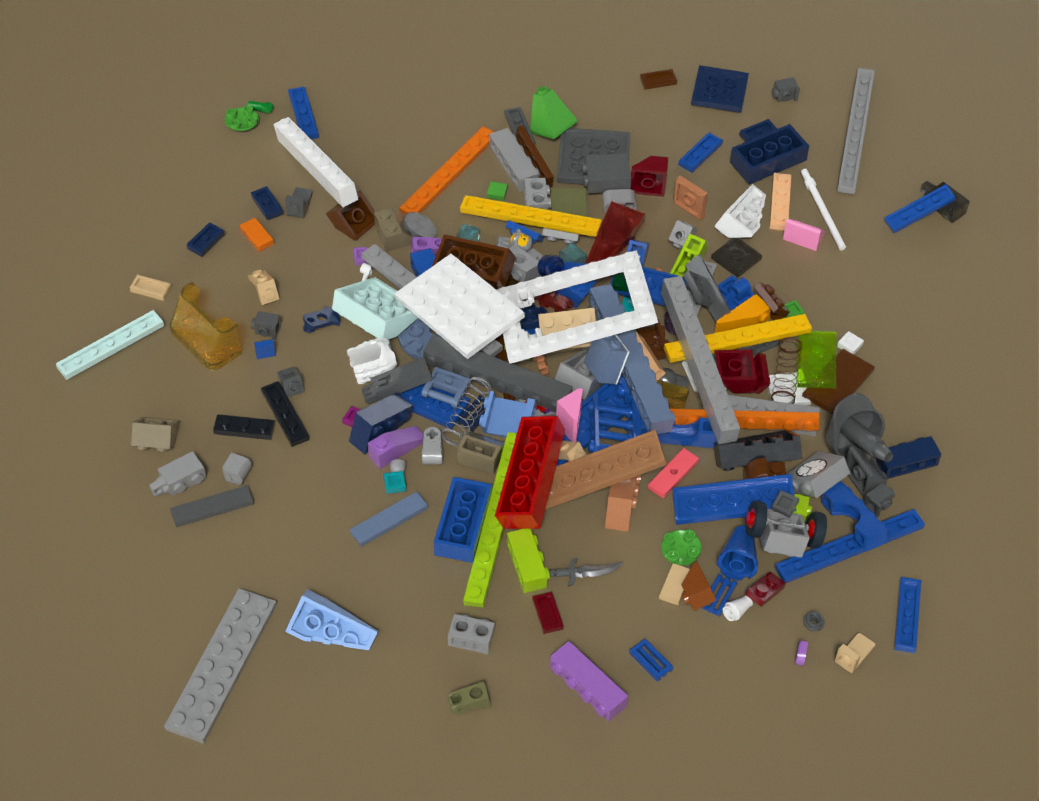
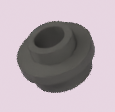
(814, 616)

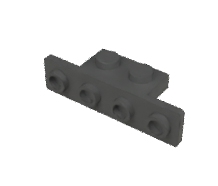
(705, 288)

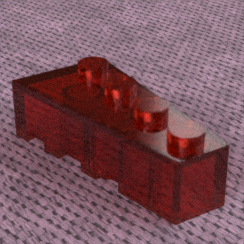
(615, 232)

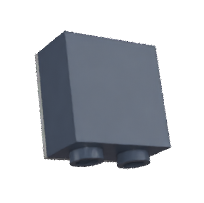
(606, 359)

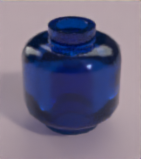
(550, 264)

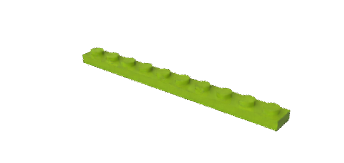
(490, 537)

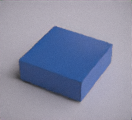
(264, 349)

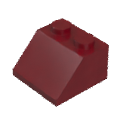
(650, 176)
(736, 370)

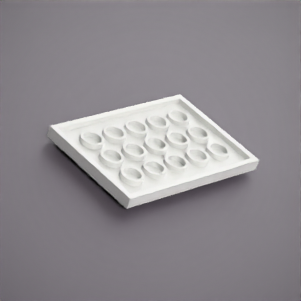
(459, 305)

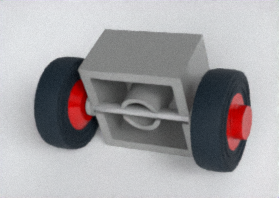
(785, 534)

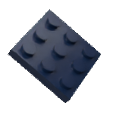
(720, 88)

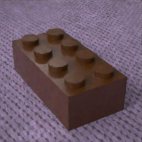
(486, 260)

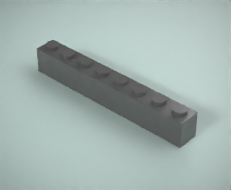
(498, 373)

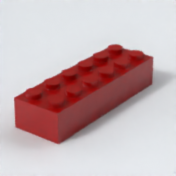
(530, 472)

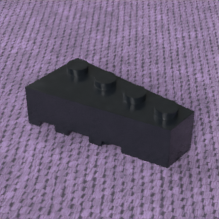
(772, 446)

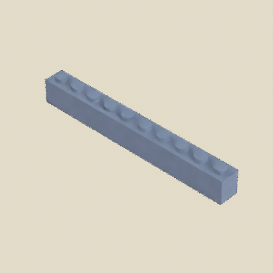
(636, 371)

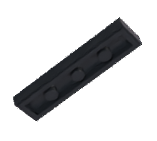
(285, 414)

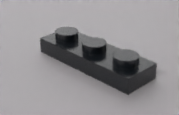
(244, 427)

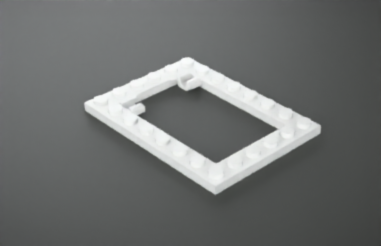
(524, 346)

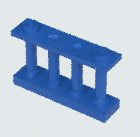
(632, 425)

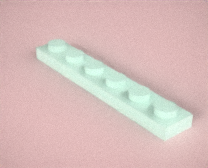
(109, 344)

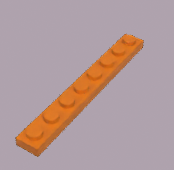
(447, 173)
(758, 419)

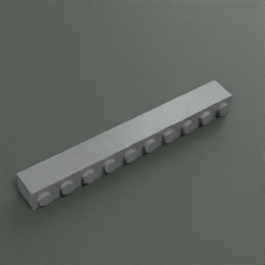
(700, 360)

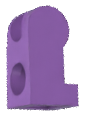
(423, 243)

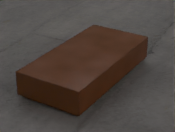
(658, 79)

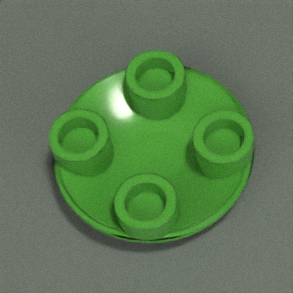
(241, 118)
(681, 547)

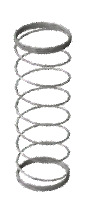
(477, 390)

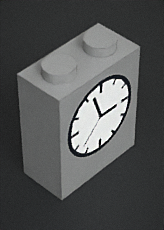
(818, 473)

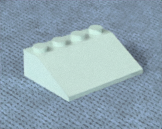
(373, 308)

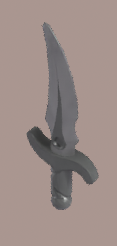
(583, 571)

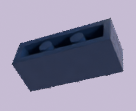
(911, 457)

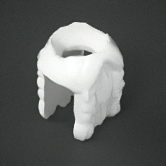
(363, 355)

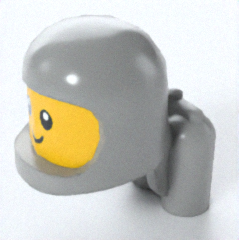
(518, 238)

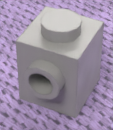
(681, 232)

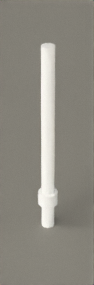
(811, 185)

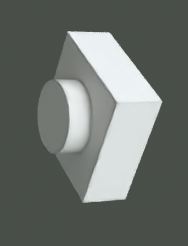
(850, 343)

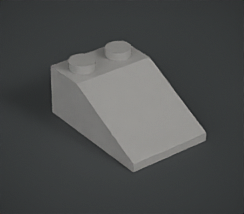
(576, 373)

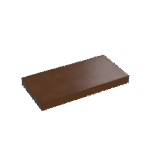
(850, 375)

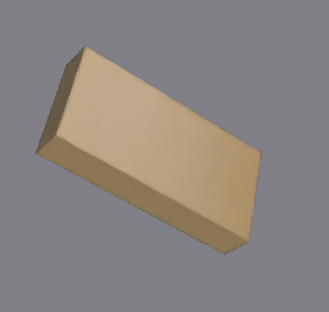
(150, 287)
(672, 588)

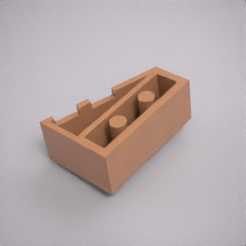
(620, 503)

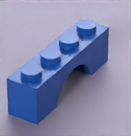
(694, 434)
(842, 501)

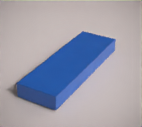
(700, 152)

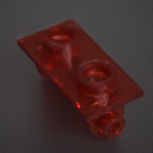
(561, 304)

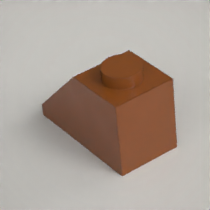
(697, 588)

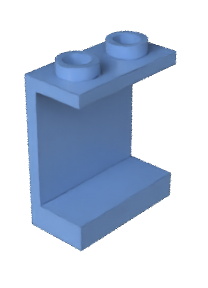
(504, 414)

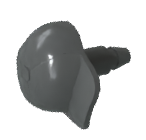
(857, 425)

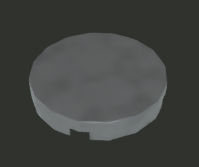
(419, 225)

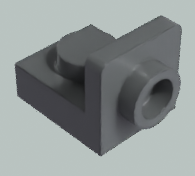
(291, 381)

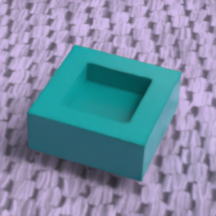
(394, 482)

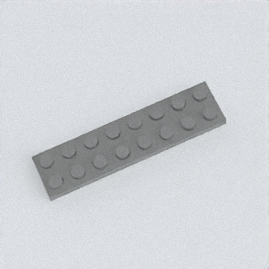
(220, 666)

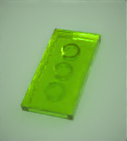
(817, 360)

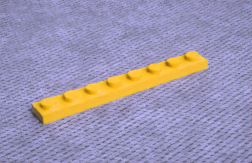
(530, 216)
(747, 336)

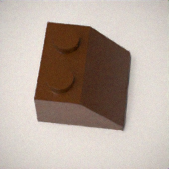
(354, 218)

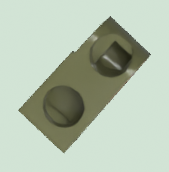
(469, 699)

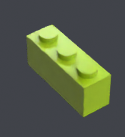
(527, 560)

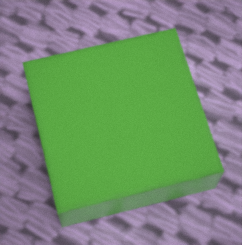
(497, 190)
(794, 308)

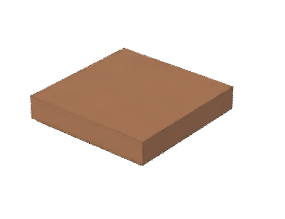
(690, 198)

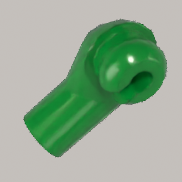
(261, 107)

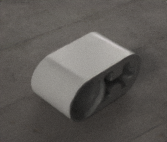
(621, 196)

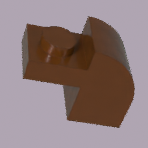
(760, 468)

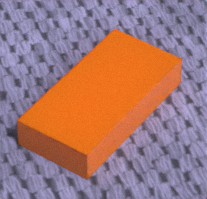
(256, 234)

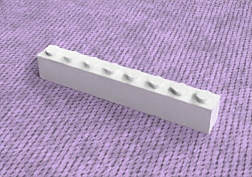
(316, 162)

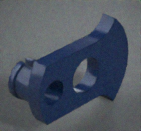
(312, 323)

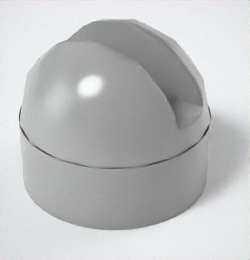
(397, 465)

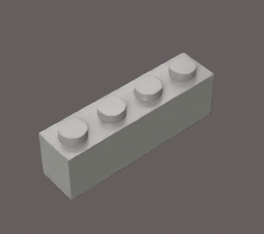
(512, 157)

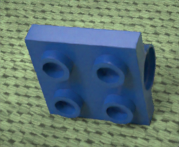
(735, 291)

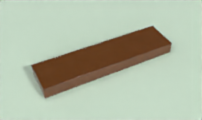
(536, 158)

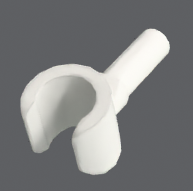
(366, 270)

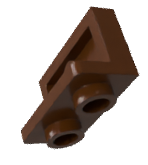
(776, 304)
(655, 339)

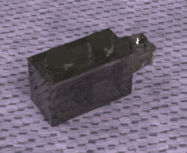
(953, 210)

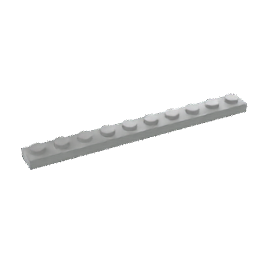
(856, 131)
(401, 277)

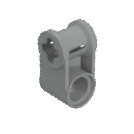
(432, 447)

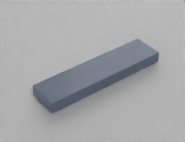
(388, 519)

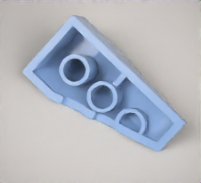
(327, 623)

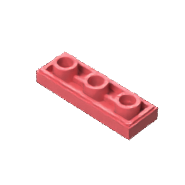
(673, 473)

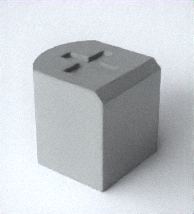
(236, 468)

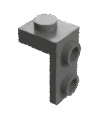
(297, 203)

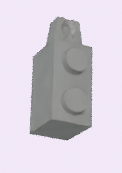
(178, 475)

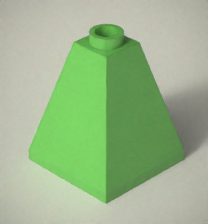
(549, 114)

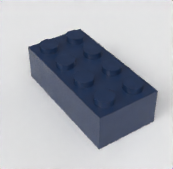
(769, 154)

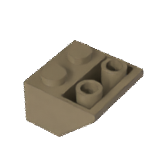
(480, 452)

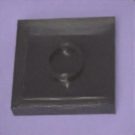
(736, 257)

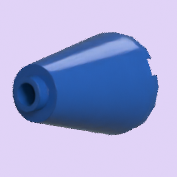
(739, 556)

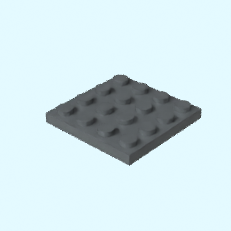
(577, 143)

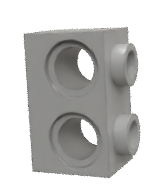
(536, 193)
(469, 638)

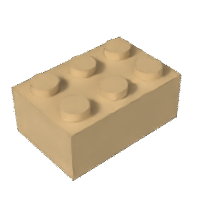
(563, 320)

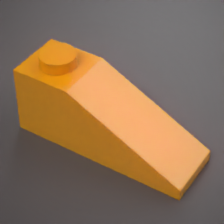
(748, 313)

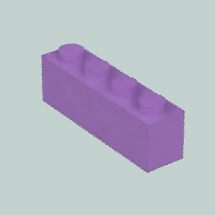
(588, 681)

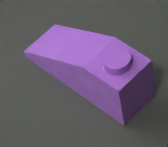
(394, 445)

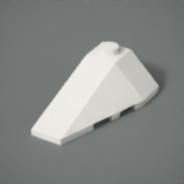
(744, 215)

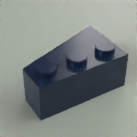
(379, 418)

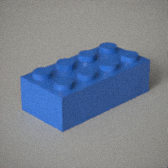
(462, 519)

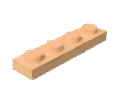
(780, 201)

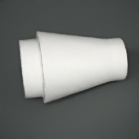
(735, 609)

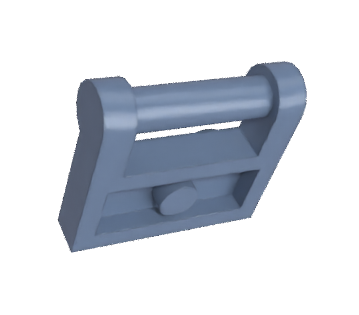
(447, 382)

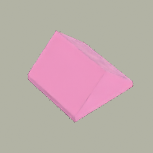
(803, 234)
(569, 413)

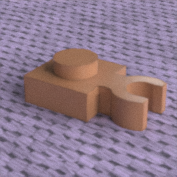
(542, 364)

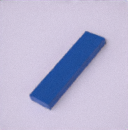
(303, 112)
(919, 208)
(907, 615)

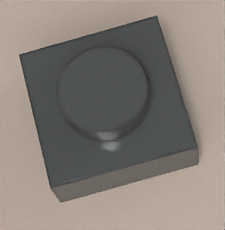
(785, 504)

